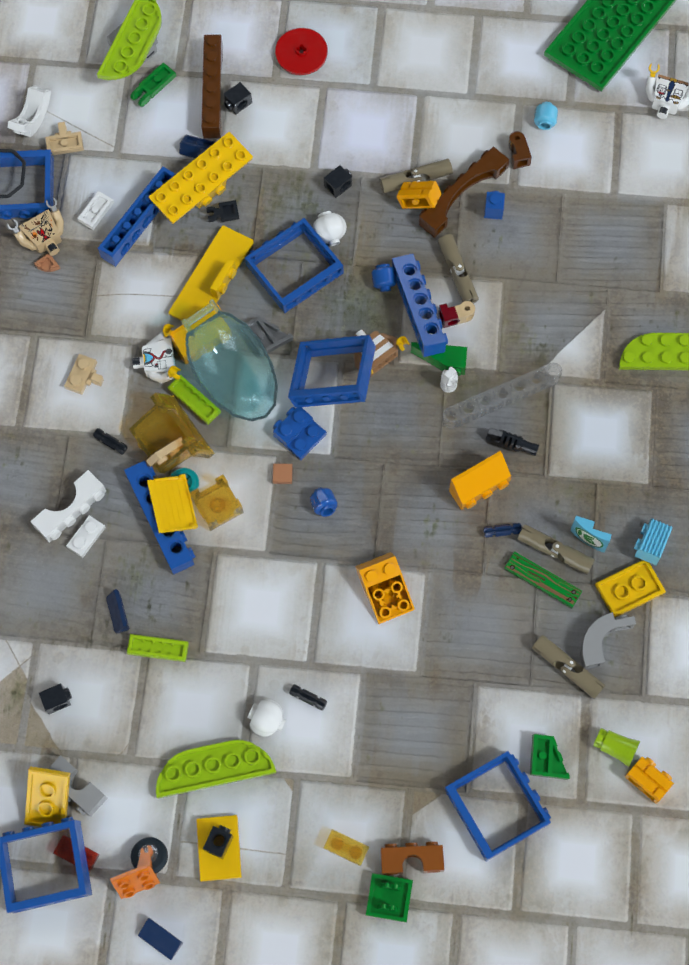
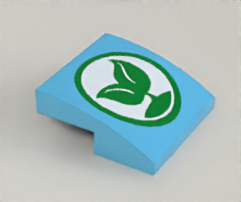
(584, 531)

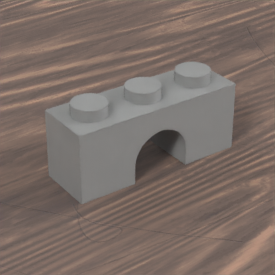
(88, 798)

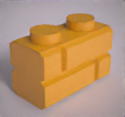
(419, 194)
(649, 779)

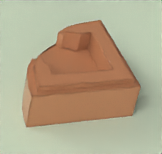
(47, 264)

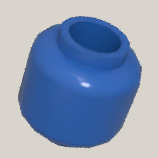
(384, 277)
(323, 502)

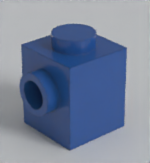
(494, 205)

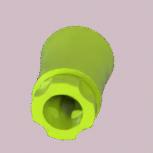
(617, 745)

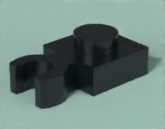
(227, 211)

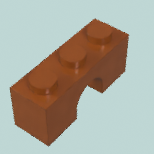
(429, 855)

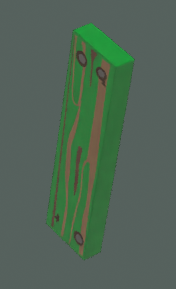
(543, 580)

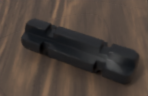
(110, 441)
(308, 697)

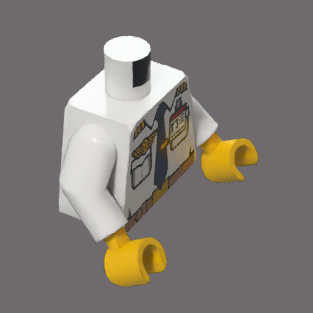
(666, 93)

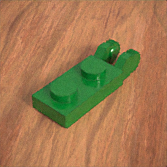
(153, 84)

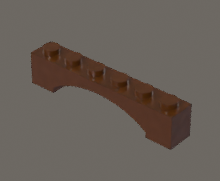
(212, 86)
(490, 165)

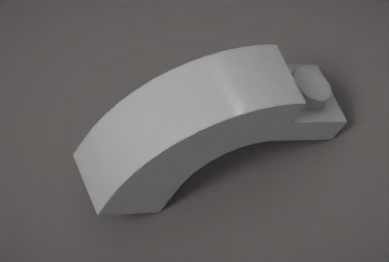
(591, 647)

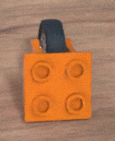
(148, 859)

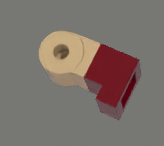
(456, 314)

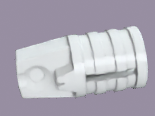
(449, 380)

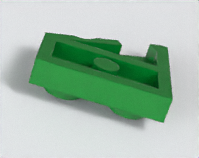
(546, 759)

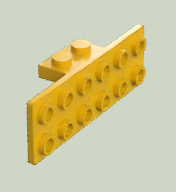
(201, 178)
(212, 273)

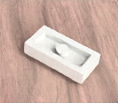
(95, 210)
(85, 536)

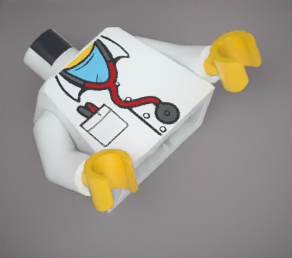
(158, 358)

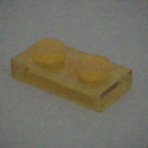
(346, 847)

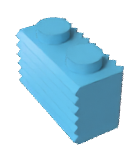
(653, 541)

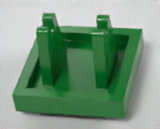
(389, 897)

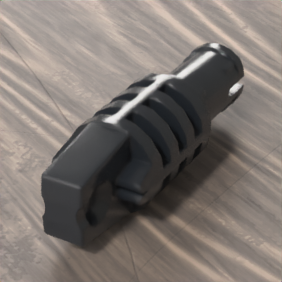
(510, 441)

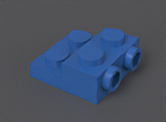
(298, 432)

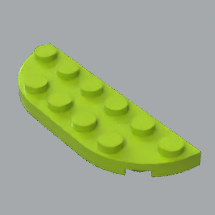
(132, 41)
(657, 352)
(213, 767)

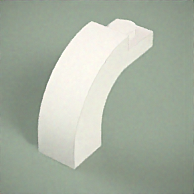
(33, 112)

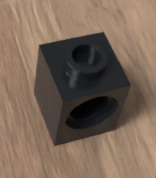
(237, 98)
(338, 181)
(55, 698)
(218, 851)

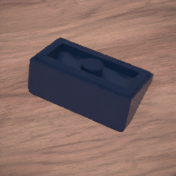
(193, 146)
(117, 612)
(160, 938)

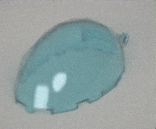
(231, 364)

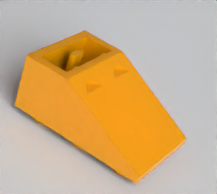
(385, 587)

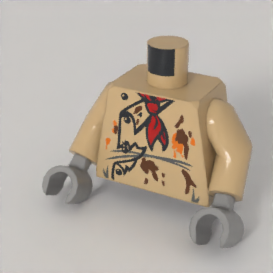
(41, 232)

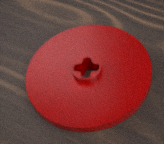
(303, 63)

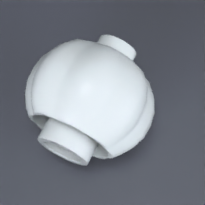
(330, 227)
(266, 717)

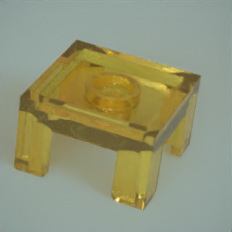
(217, 503)

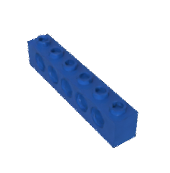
(133, 221)
(422, 317)
(176, 561)

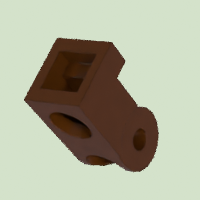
(520, 149)

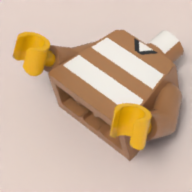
(385, 350)

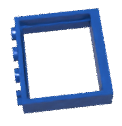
(32, 158)
(310, 287)
(338, 394)
(522, 780)
(80, 862)

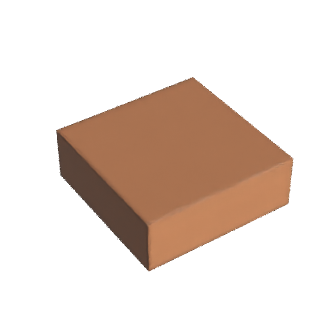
(282, 473)

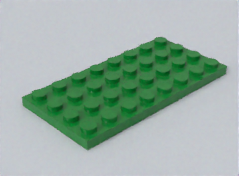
(605, 37)

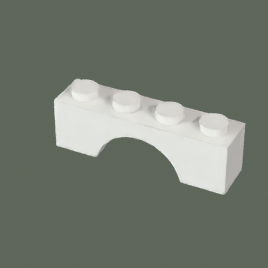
(52, 523)

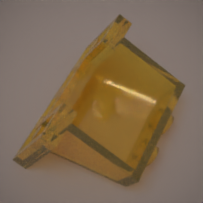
(165, 424)

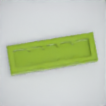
(194, 400)
(157, 648)

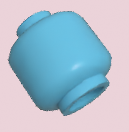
(546, 115)

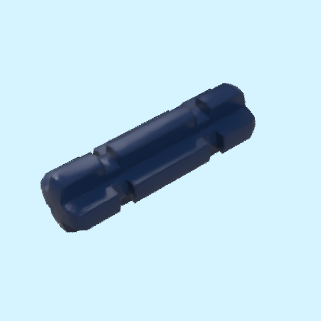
(502, 530)

